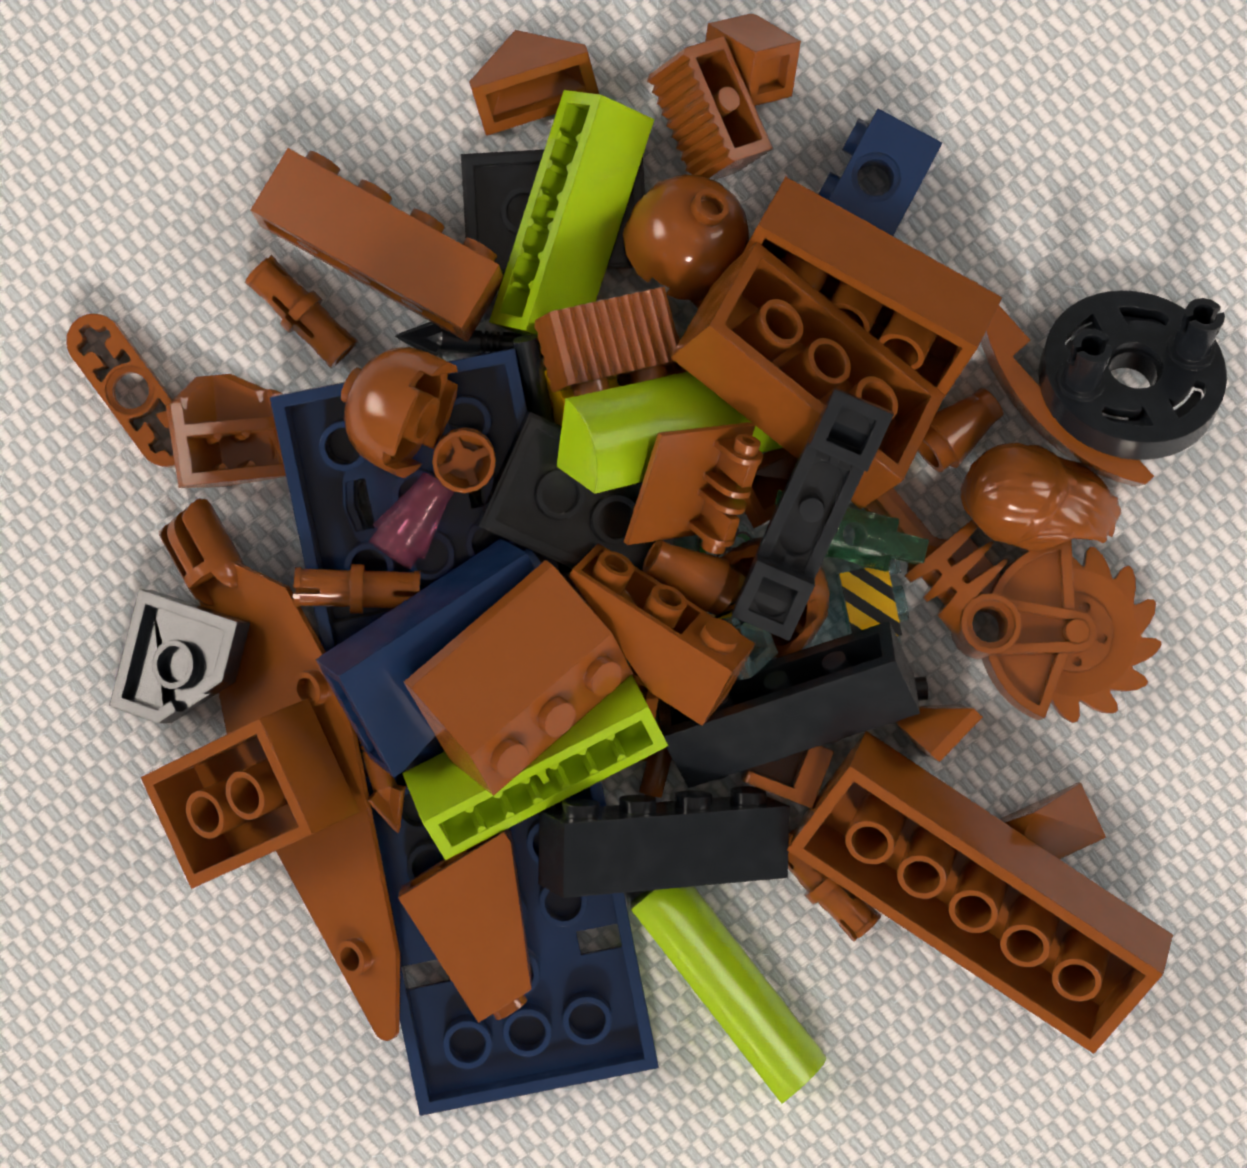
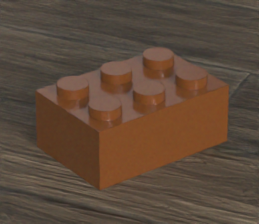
(250, 793)

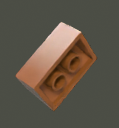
(518, 678)

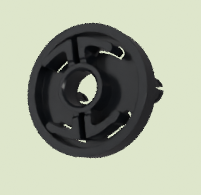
(1140, 333)

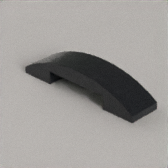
(810, 512)

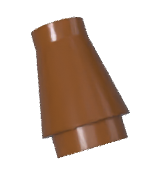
(959, 429)
(699, 576)

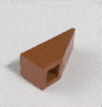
(667, 640)

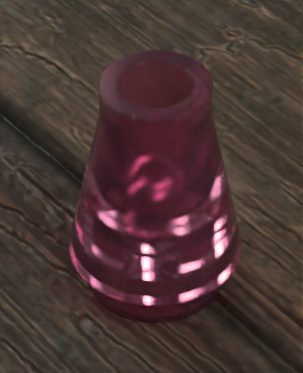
(412, 521)

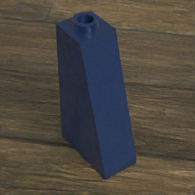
(373, 663)

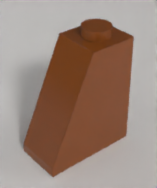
(476, 924)

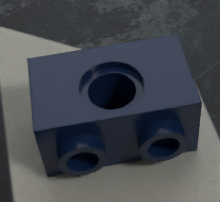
(897, 150)

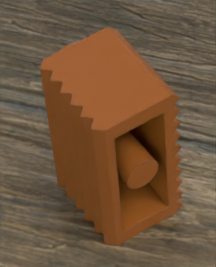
(710, 110)
(608, 341)

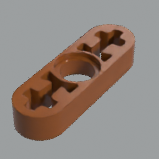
(92, 363)

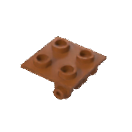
(696, 486)

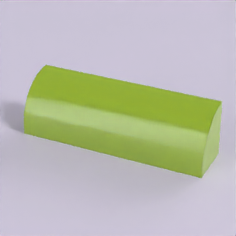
(572, 210)
(614, 430)
(600, 744)
(731, 987)

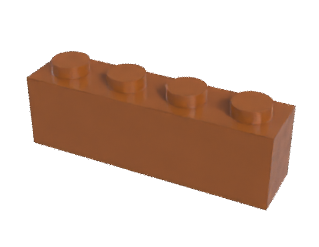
(379, 243)

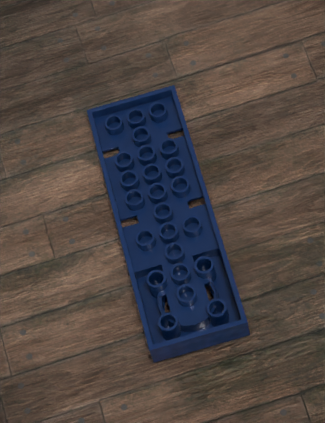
(583, 1009)

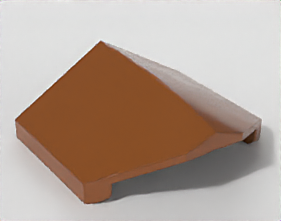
(224, 433)

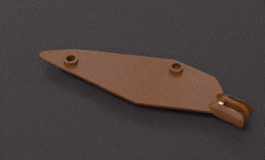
(338, 866)

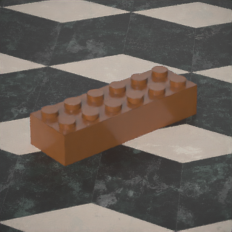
(981, 893)

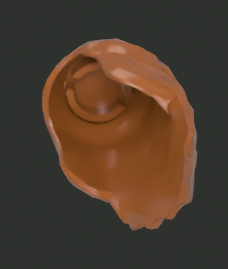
(1037, 498)

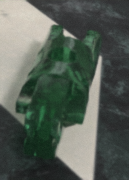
(874, 541)

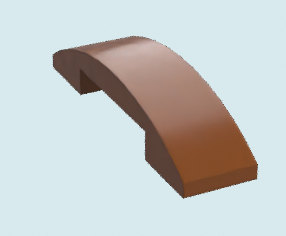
(1000, 344)

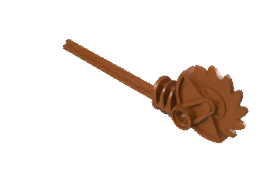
(1061, 624)

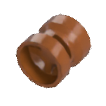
(460, 467)

